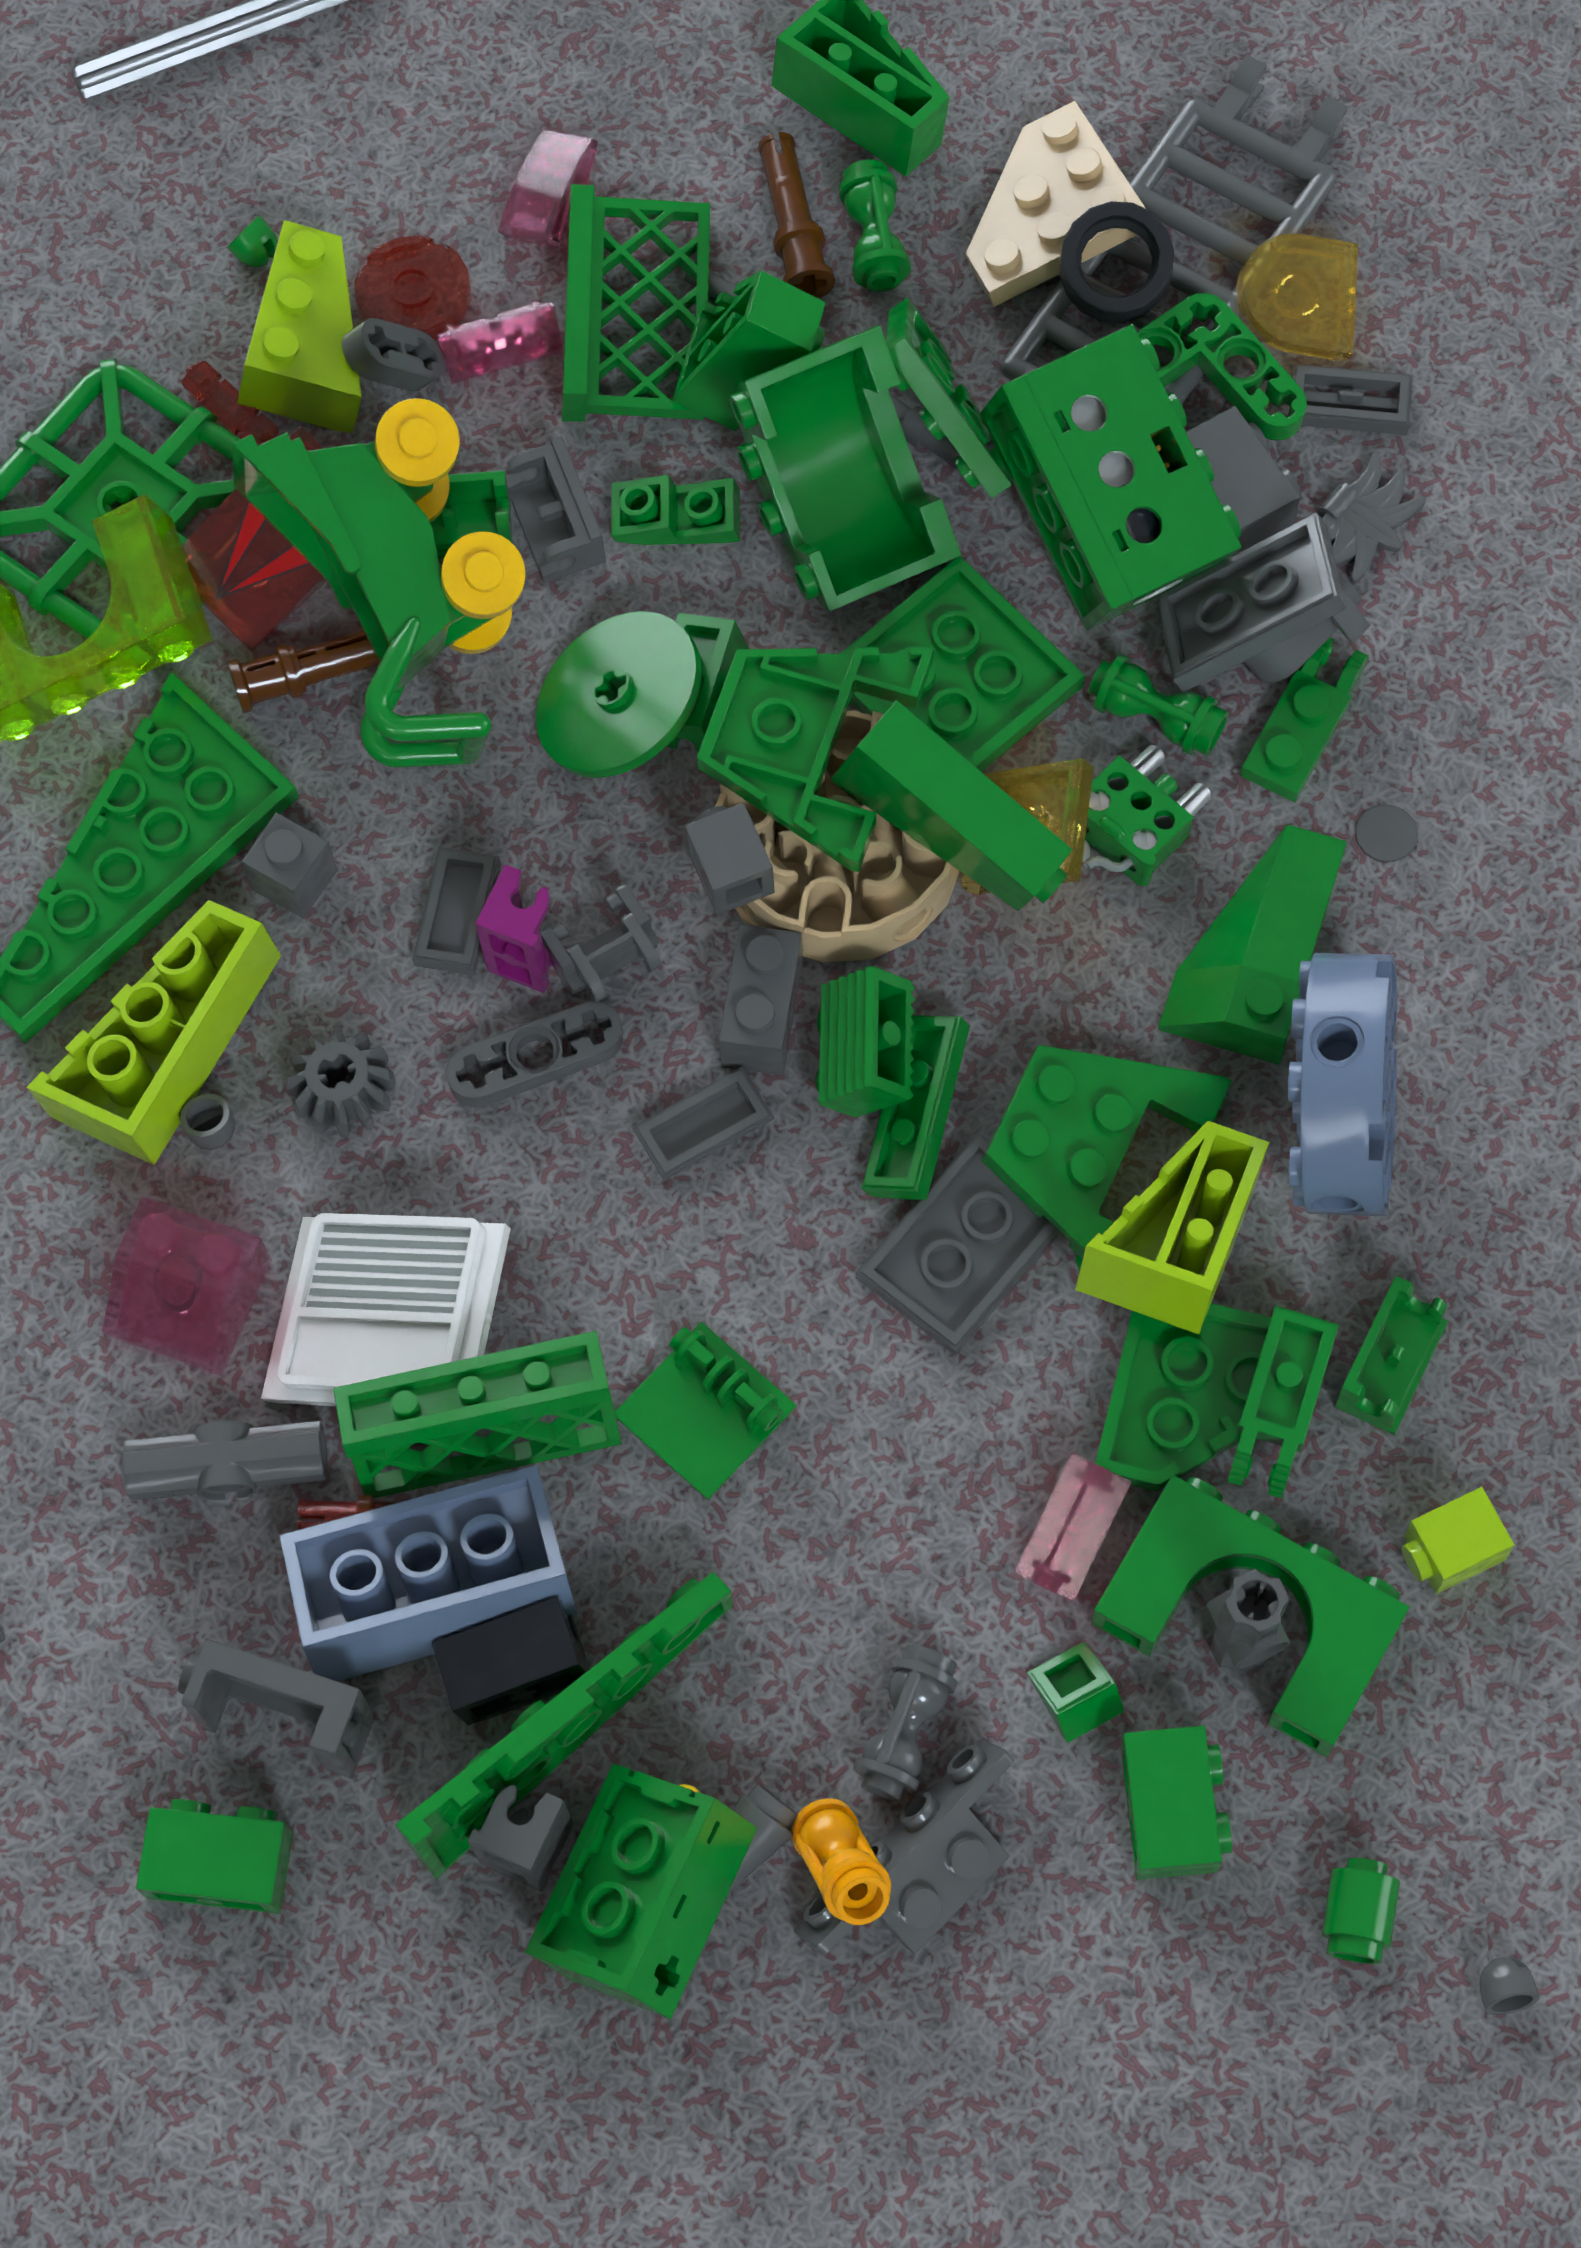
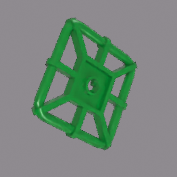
(110, 473)

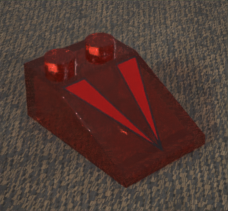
(248, 568)

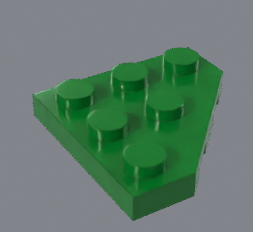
(947, 410)
(1179, 1394)

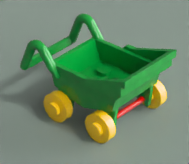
(368, 531)

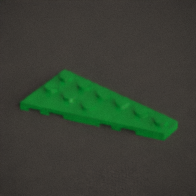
(554, 1731)

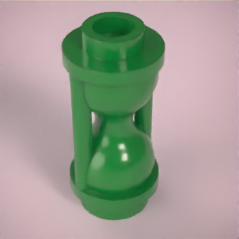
(870, 201)
(1183, 718)

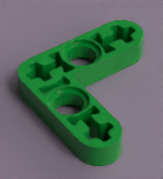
(1212, 349)

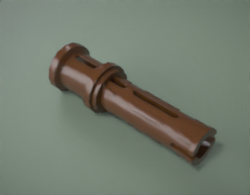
(798, 237)
(292, 670)

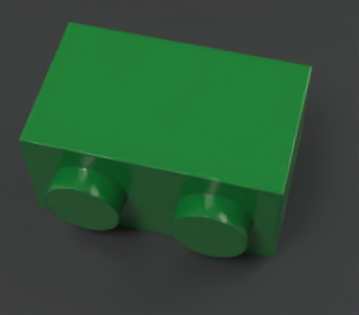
(1173, 1803)
(215, 1857)

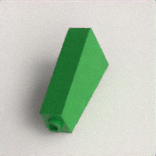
(953, 809)

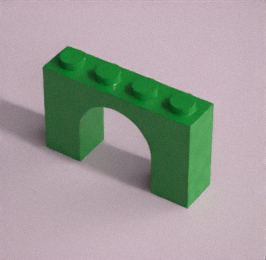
(1199, 1535)

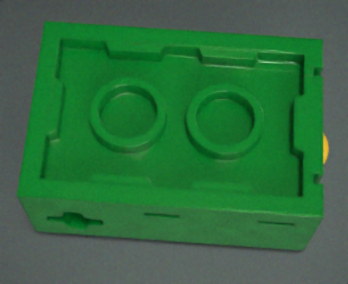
(641, 1890)

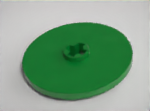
(618, 694)

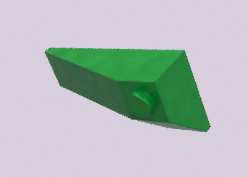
(1246, 966)

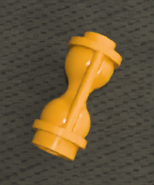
(841, 1861)

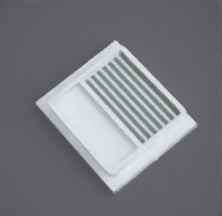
(382, 1300)

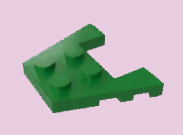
(780, 728)
(1075, 1124)

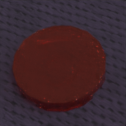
(414, 301)

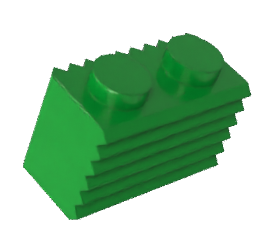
(865, 1042)

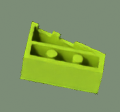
(296, 344)
(1179, 1232)

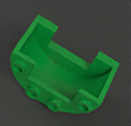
(840, 472)

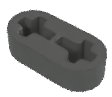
(393, 354)

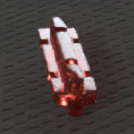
(222, 399)

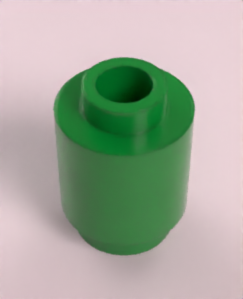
(1360, 1911)

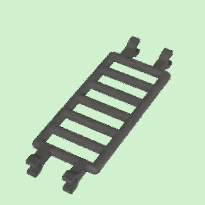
(1168, 153)

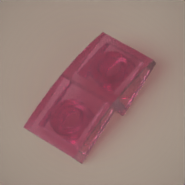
(543, 187)

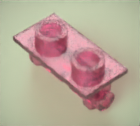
(500, 342)
(1072, 1527)

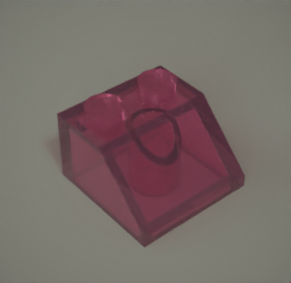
(183, 1285)

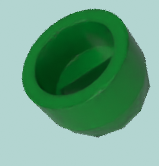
(255, 244)

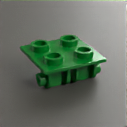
(704, 1409)

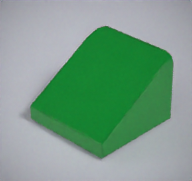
(1077, 1691)

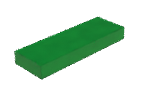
(912, 1130)

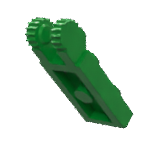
(1302, 725)
(1283, 1392)

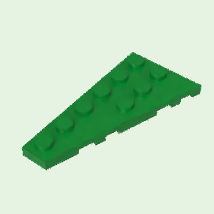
(148, 842)

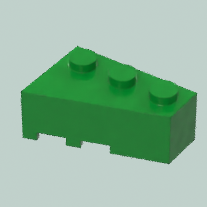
(862, 82)
(744, 338)

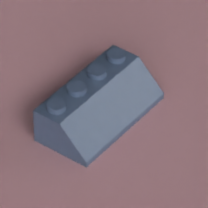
(421, 1570)

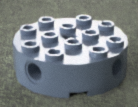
(1344, 1084)

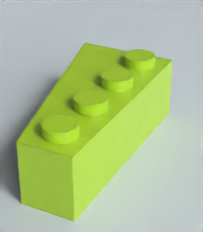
(162, 1035)

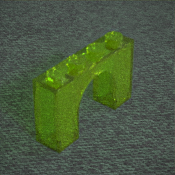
(148, 623)

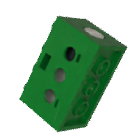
(1111, 476)

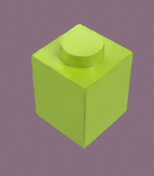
(1456, 1541)

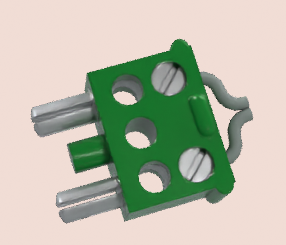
(1137, 820)

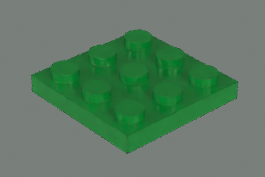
(989, 668)

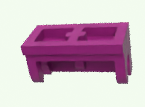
(512, 934)

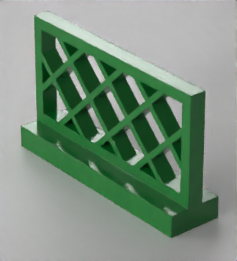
(585, 295)
(458, 1398)

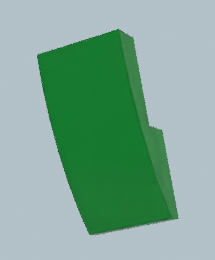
(664, 514)

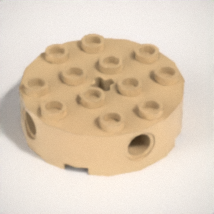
(841, 910)

